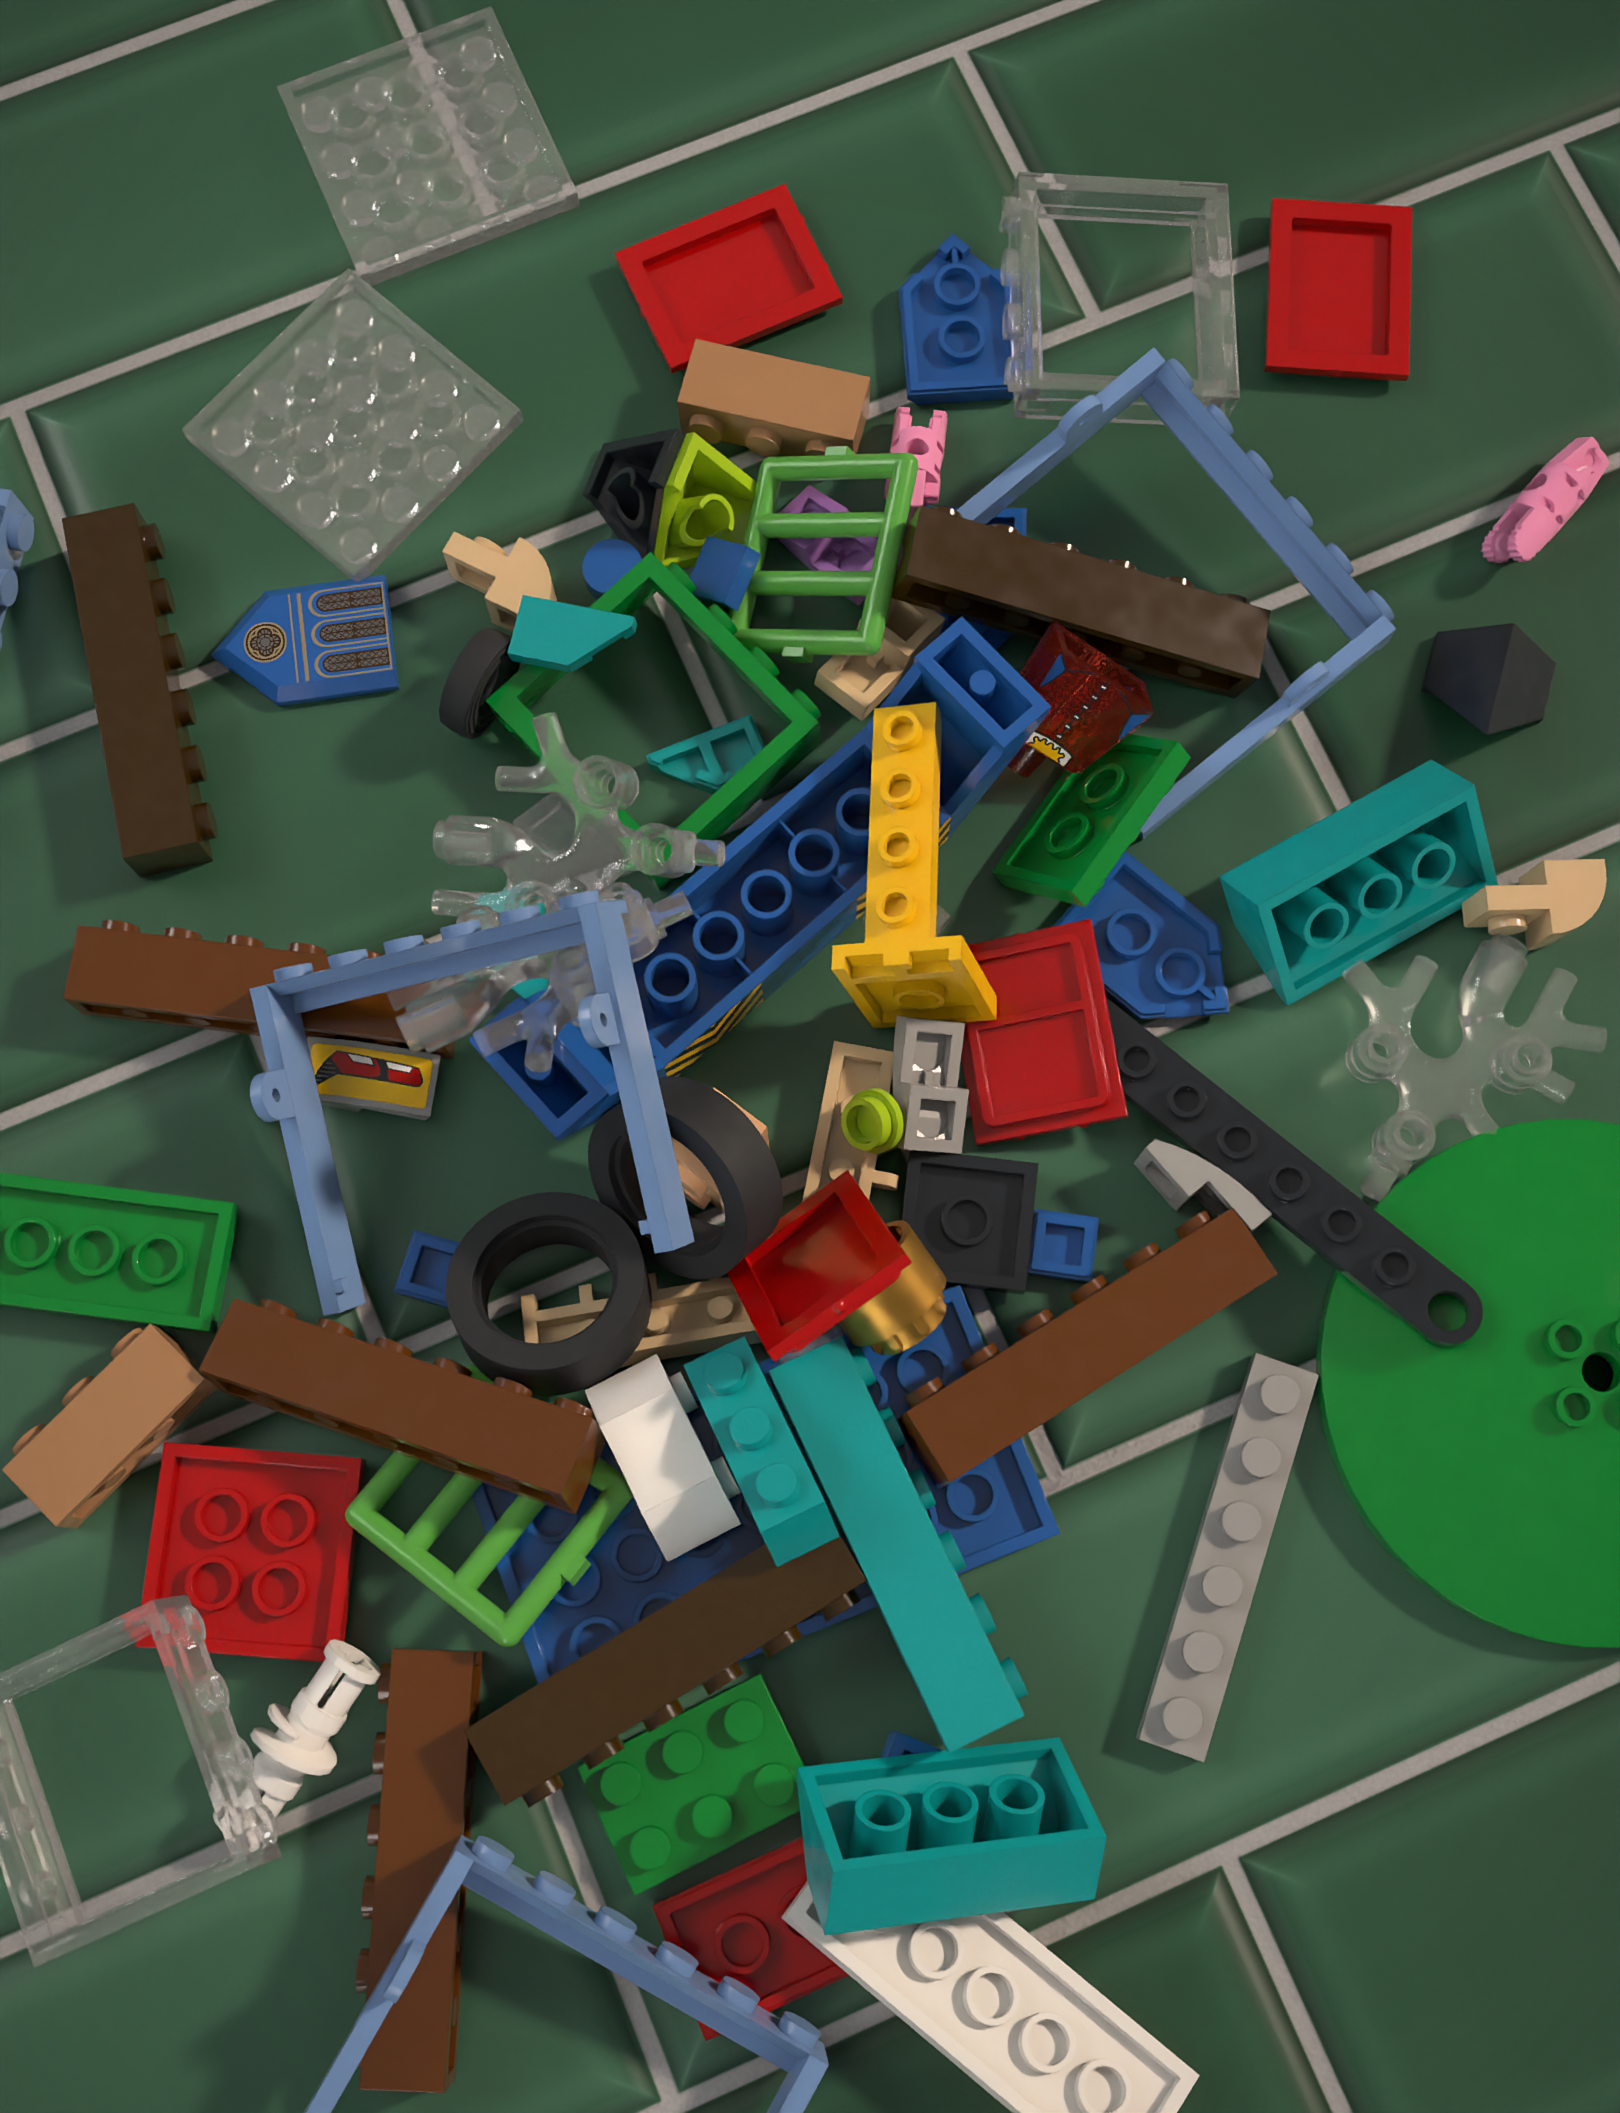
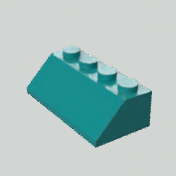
(1361, 879)
(947, 1835)

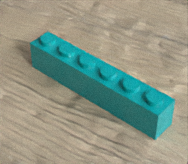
(896, 1544)

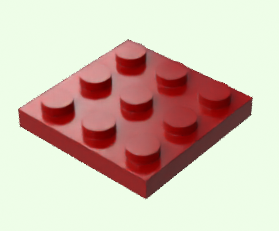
(256, 1546)

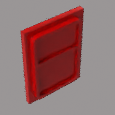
(729, 276)
(1339, 289)
(1052, 1044)
(817, 1267)

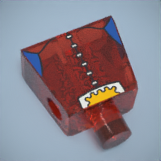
(1090, 703)

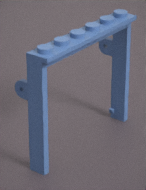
(1246, 483)
(605, 1019)
(606, 1939)

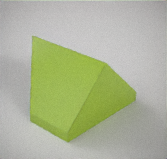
(701, 500)

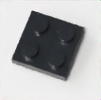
(973, 1217)

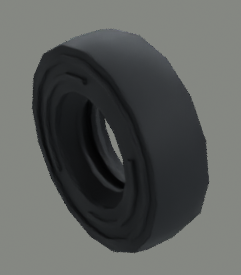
(473, 678)

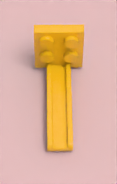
(902, 962)

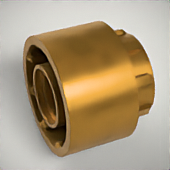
(905, 1309)

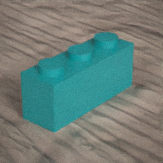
(761, 1451)

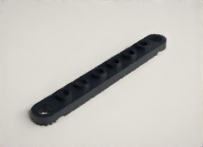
(1288, 1184)

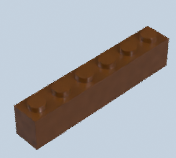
(209, 983)
(1084, 1347)
(405, 1403)
(415, 1827)

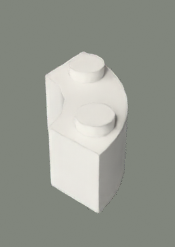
(663, 1458)

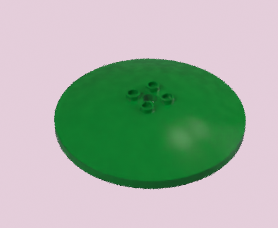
(1494, 1455)

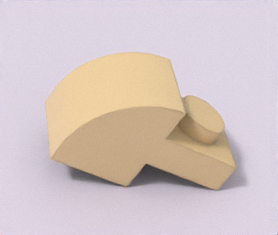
(500, 577)
(865, 681)
(1545, 904)

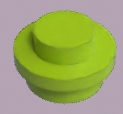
(872, 1121)

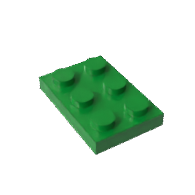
(1091, 820)
(696, 1784)

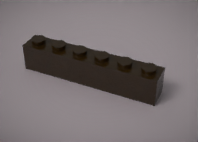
(1124, 613)
(138, 690)
(657, 1662)

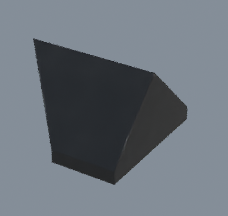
(631, 483)
(1490, 676)

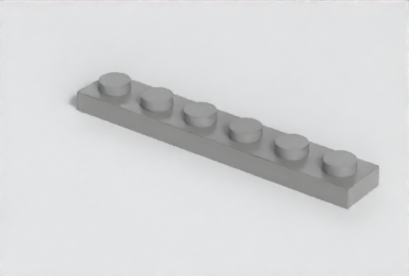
(1227, 1557)

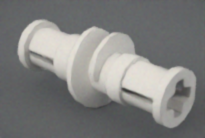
(304, 1730)

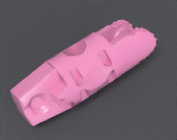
(927, 447)
(1546, 503)

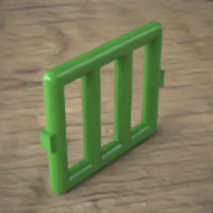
(876, 585)
(460, 1588)

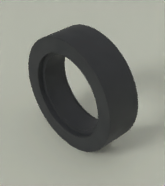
(730, 1152)
(534, 1223)

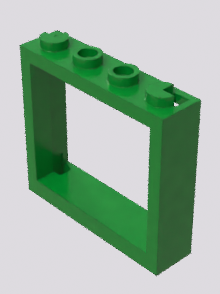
(752, 781)

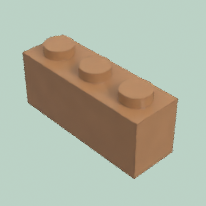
(771, 402)
(108, 1426)

